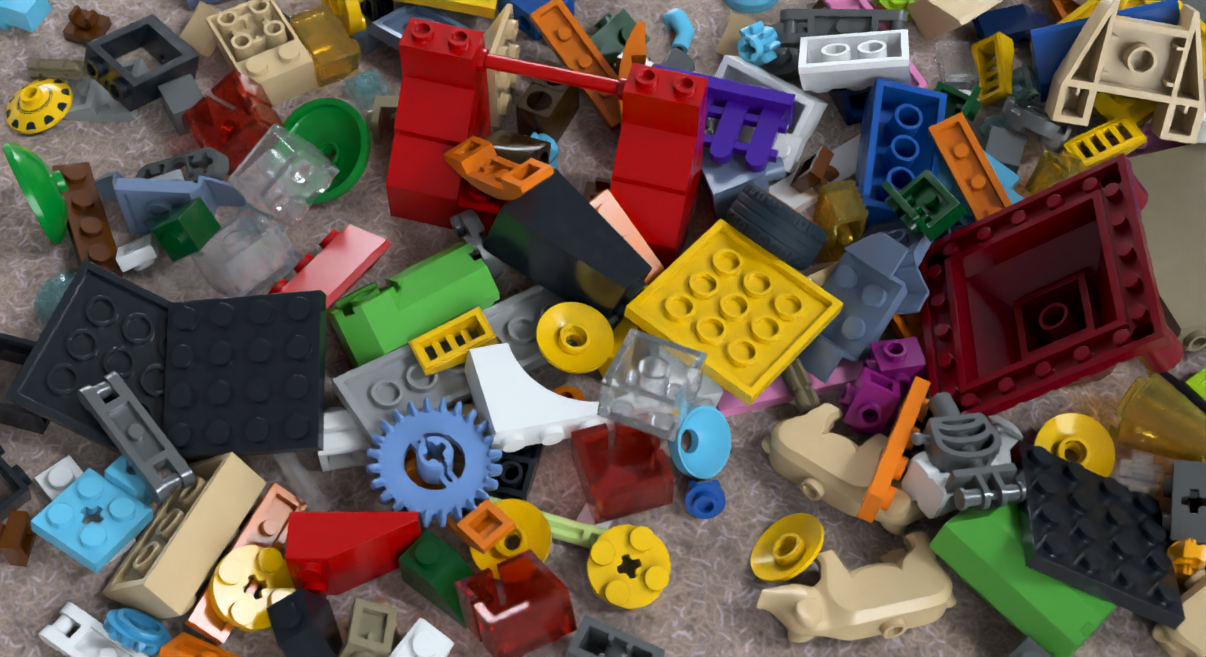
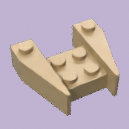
(1134, 61)

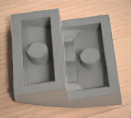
(95, 103)

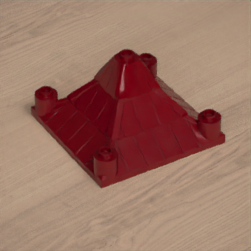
(1045, 294)

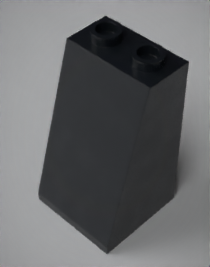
(568, 248)

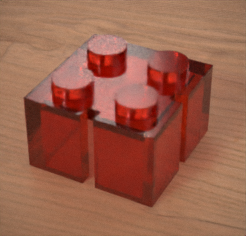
(232, 130)
(621, 478)
(535, 608)

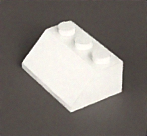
(853, 60)
(807, 107)

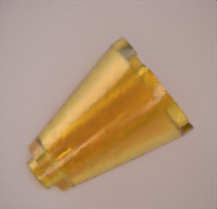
(1160, 421)

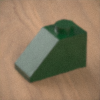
(183, 228)
(433, 570)

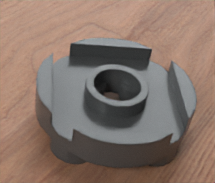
(1032, 116)
(470, 228)

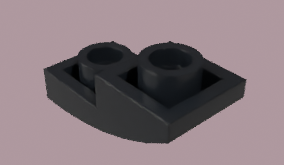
(519, 471)

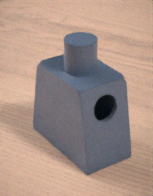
(725, 181)

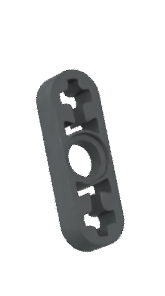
(207, 157)

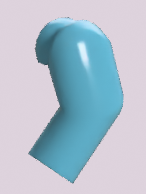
(684, 29)

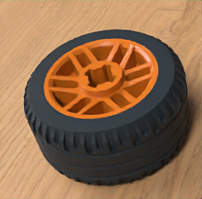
(776, 226)

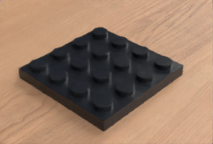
(96, 330)
(246, 375)
(1095, 535)

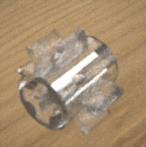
(1139, 472)

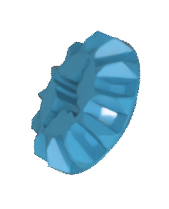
(136, 630)

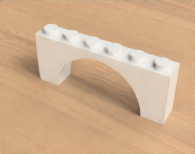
(526, 412)

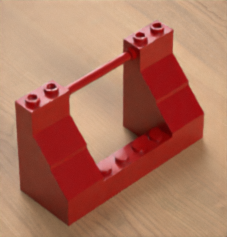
(448, 102)

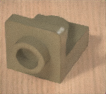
(381, 116)
(369, 630)

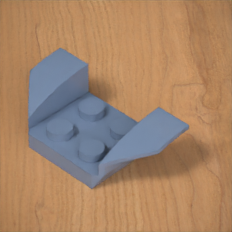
(392, 26)
(149, 197)
(908, 268)
(870, 299)

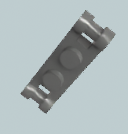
(835, 22)
(136, 436)

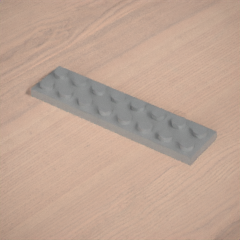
(396, 378)

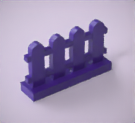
(747, 105)

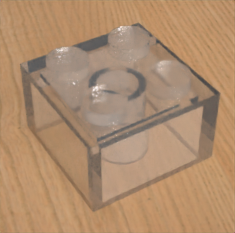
(283, 175)
(246, 255)
(651, 384)

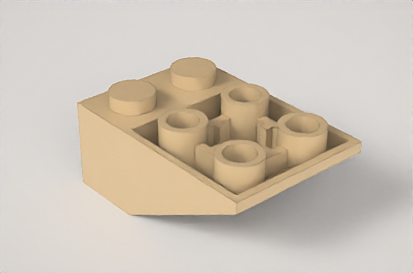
(501, 41)
(264, 48)

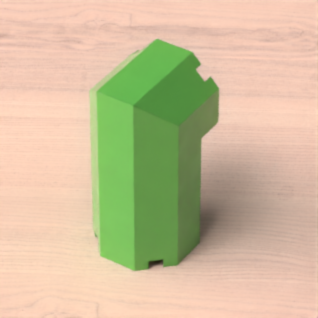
(414, 302)
(989, 558)

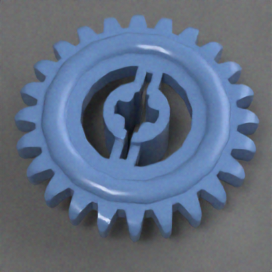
(427, 435)

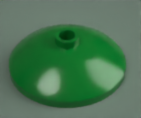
(337, 130)
(41, 188)

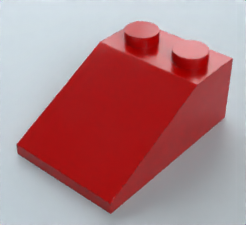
(346, 549)

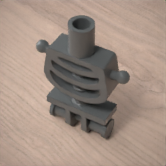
(966, 449)

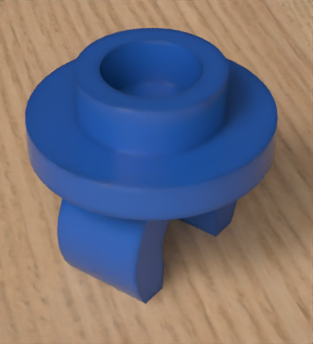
(704, 499)

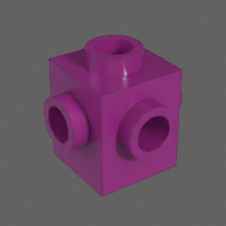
(898, 360)
(870, 402)

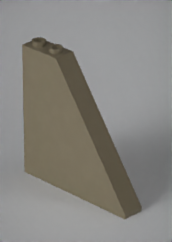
(1177, 235)

